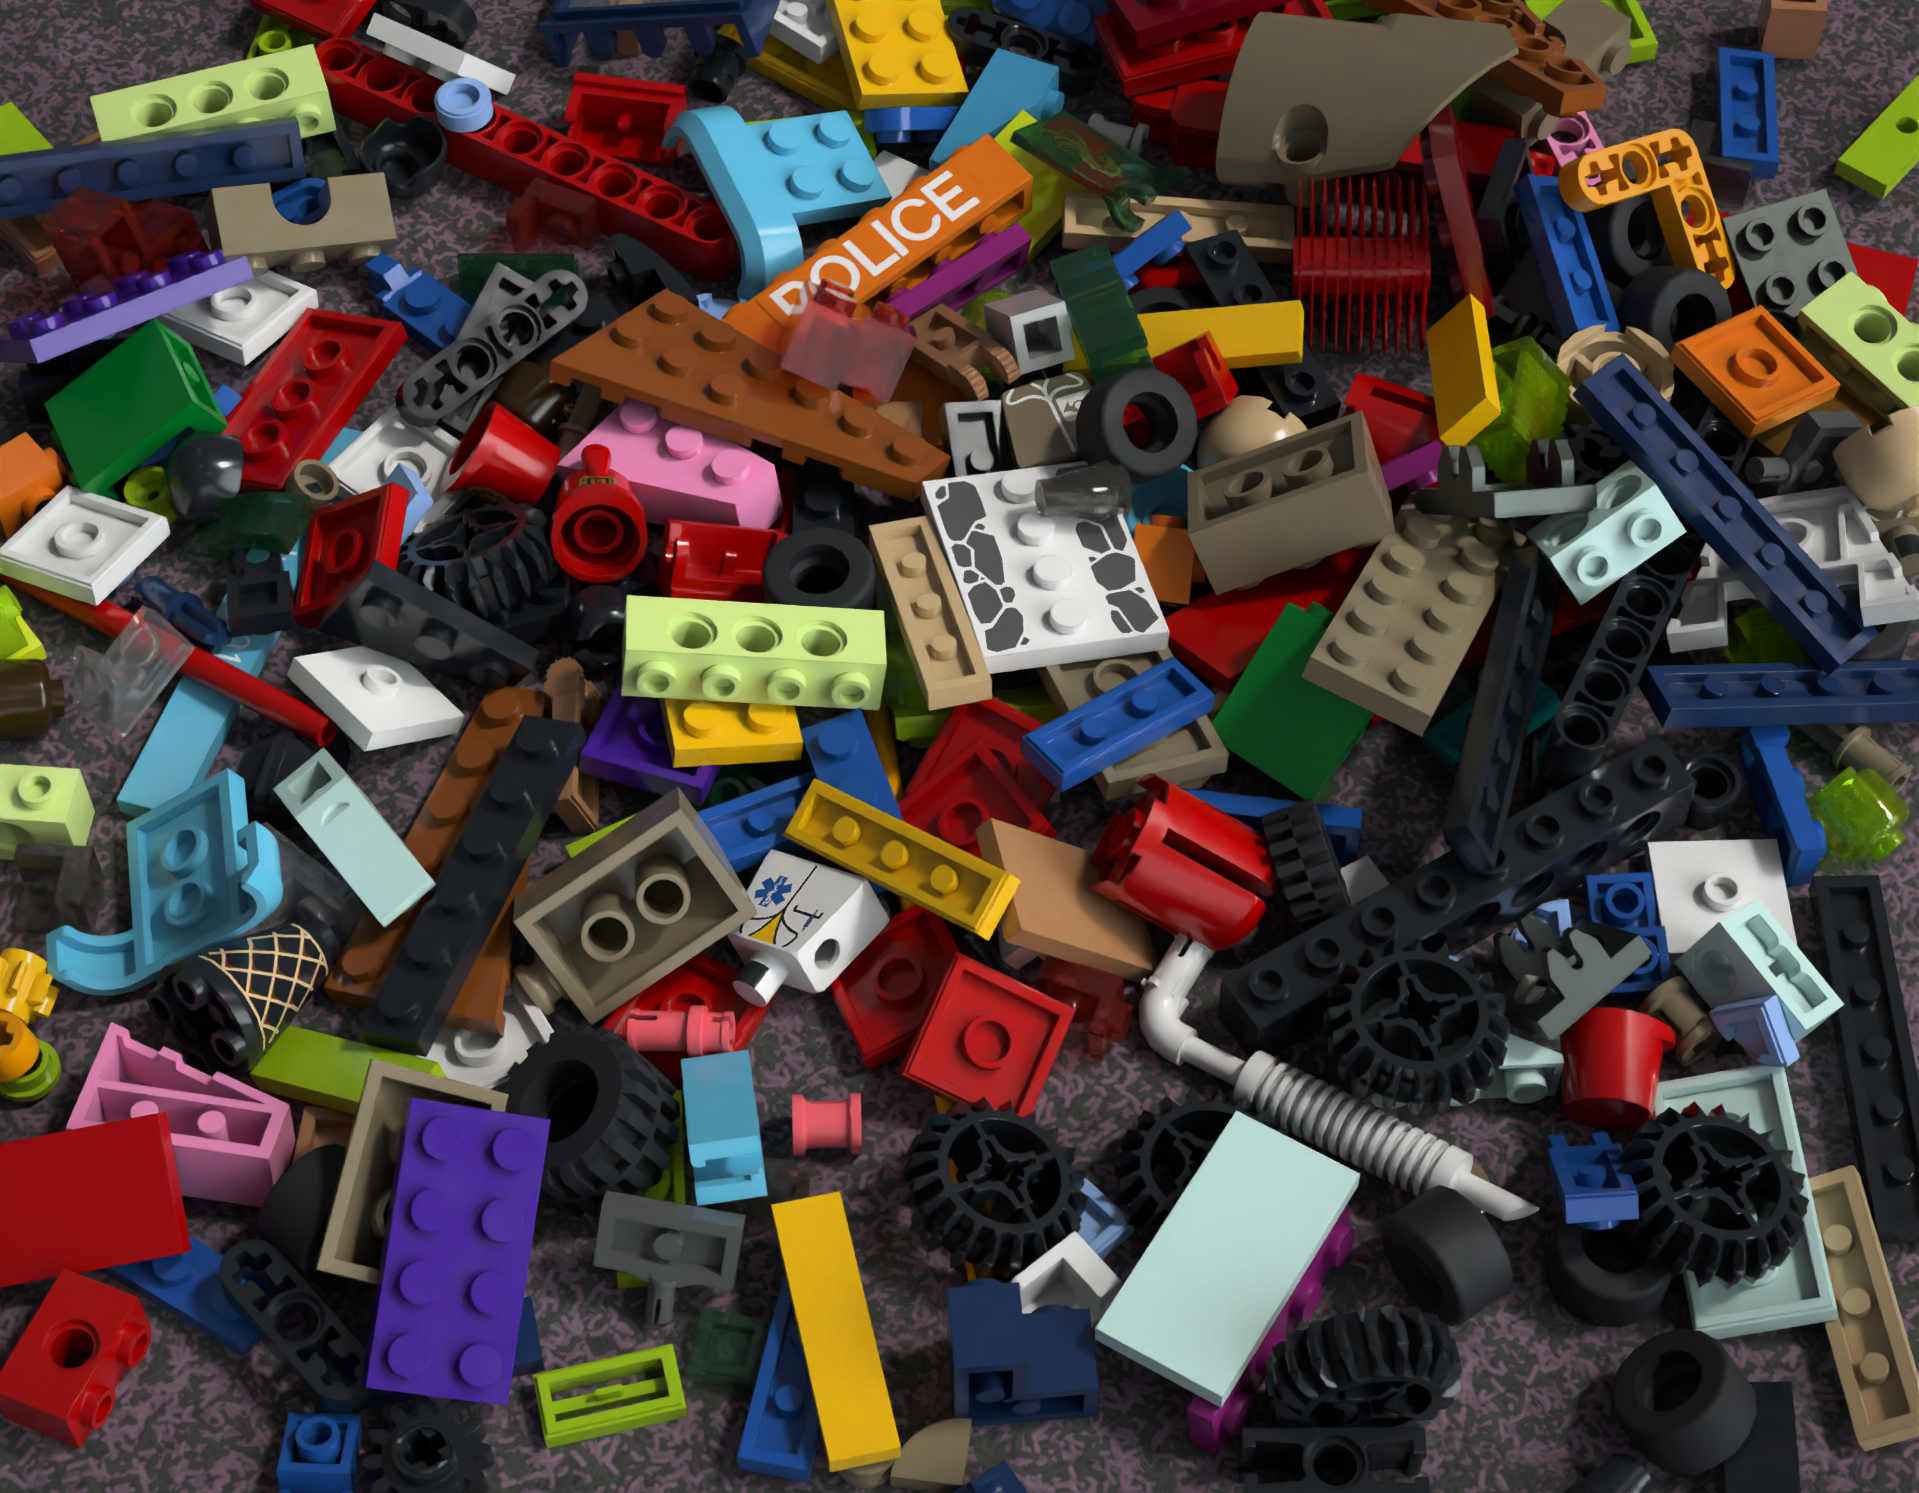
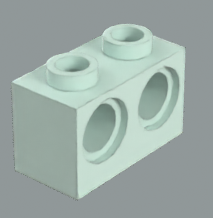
(1603, 544)
(1755, 958)

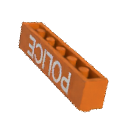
(905, 239)

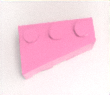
(683, 470)
(224, 1134)

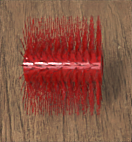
(1365, 265)

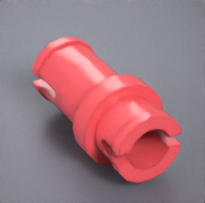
(680, 1031)

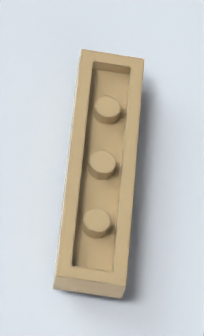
(1263, 227)
(930, 613)
(1870, 1333)

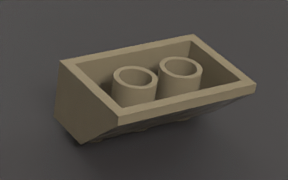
(1288, 504)
(633, 906)
(364, 1186)

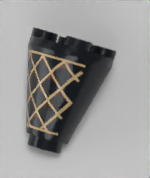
(243, 993)

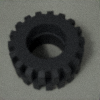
(627, 1121)

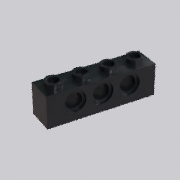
(1226, 274)

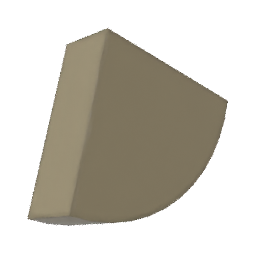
(934, 1457)

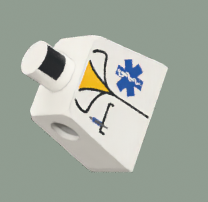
(804, 928)

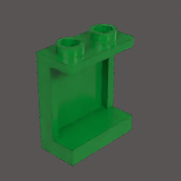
(131, 408)
(1285, 721)

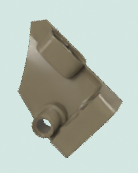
(1343, 95)

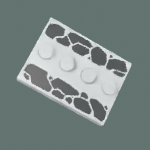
(1037, 583)

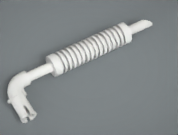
(1308, 1105)

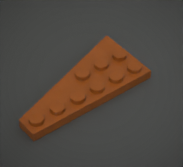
(1538, 71)
(735, 390)
(431, 841)

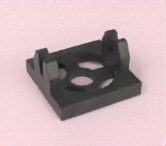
(1548, 486)
(1602, 962)

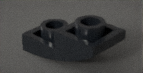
(643, 272)
(1770, 1453)

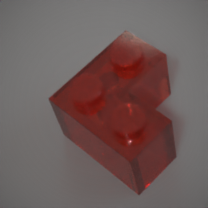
(107, 238)
(845, 342)

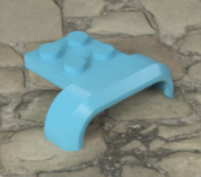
(778, 179)
(193, 885)

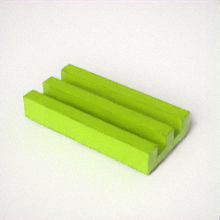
(615, 1419)

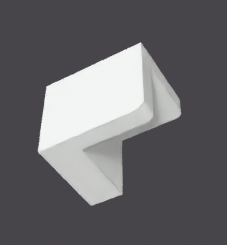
(1070, 1277)

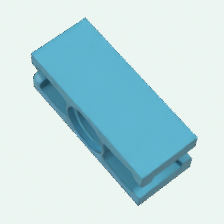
(723, 1128)

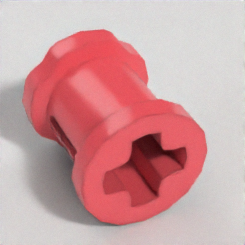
(826, 1124)

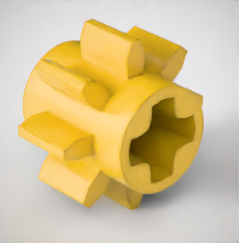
(25, 985)

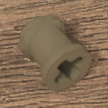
(1692, 1025)

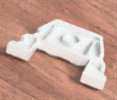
(1834, 535)

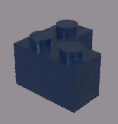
(1015, 1363)

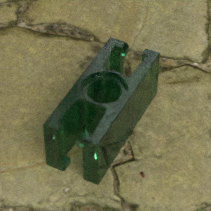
(1101, 312)

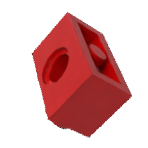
(72, 1321)

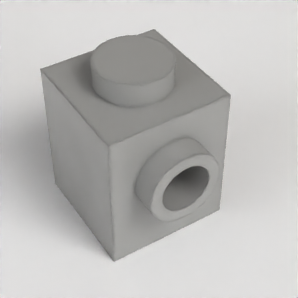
(1032, 329)

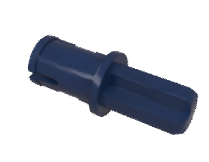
(184, 612)

